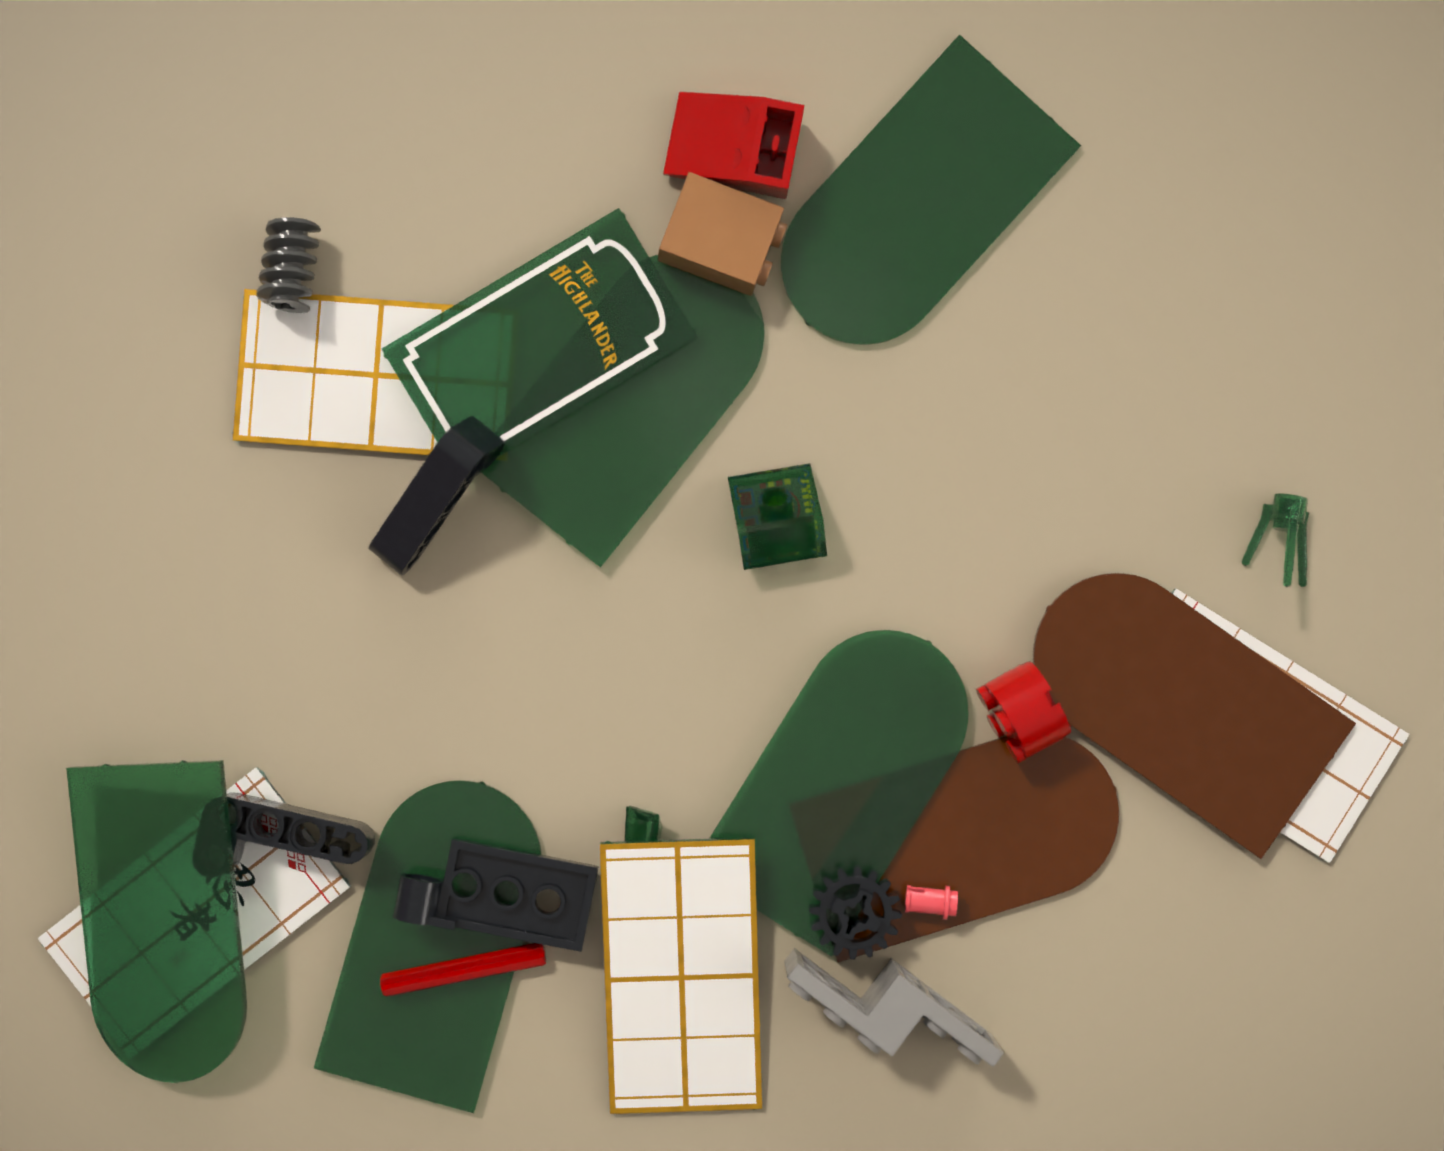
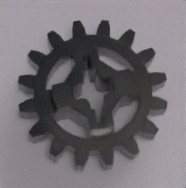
(871, 919)

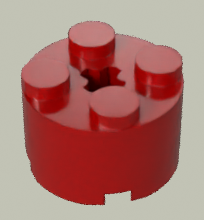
(1023, 711)

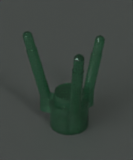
(1291, 517)

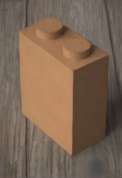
(722, 234)

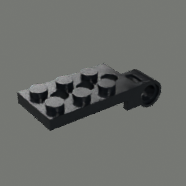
(438, 904)

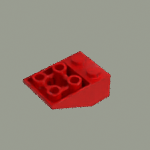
(735, 141)

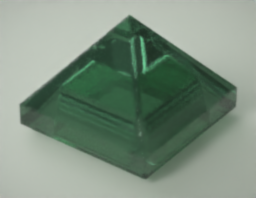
(642, 825)

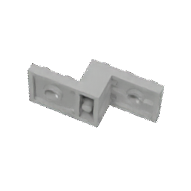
(890, 1009)

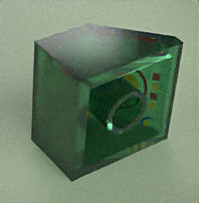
(777, 516)

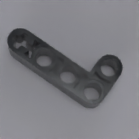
(434, 492)
(289, 832)

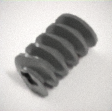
(285, 263)

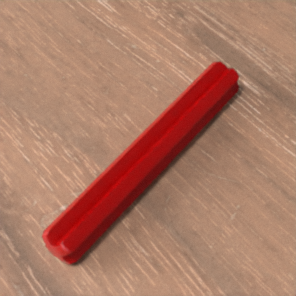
(463, 969)

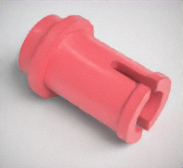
(931, 901)

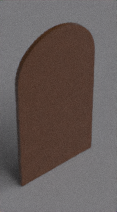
(1186, 704)
(1003, 834)

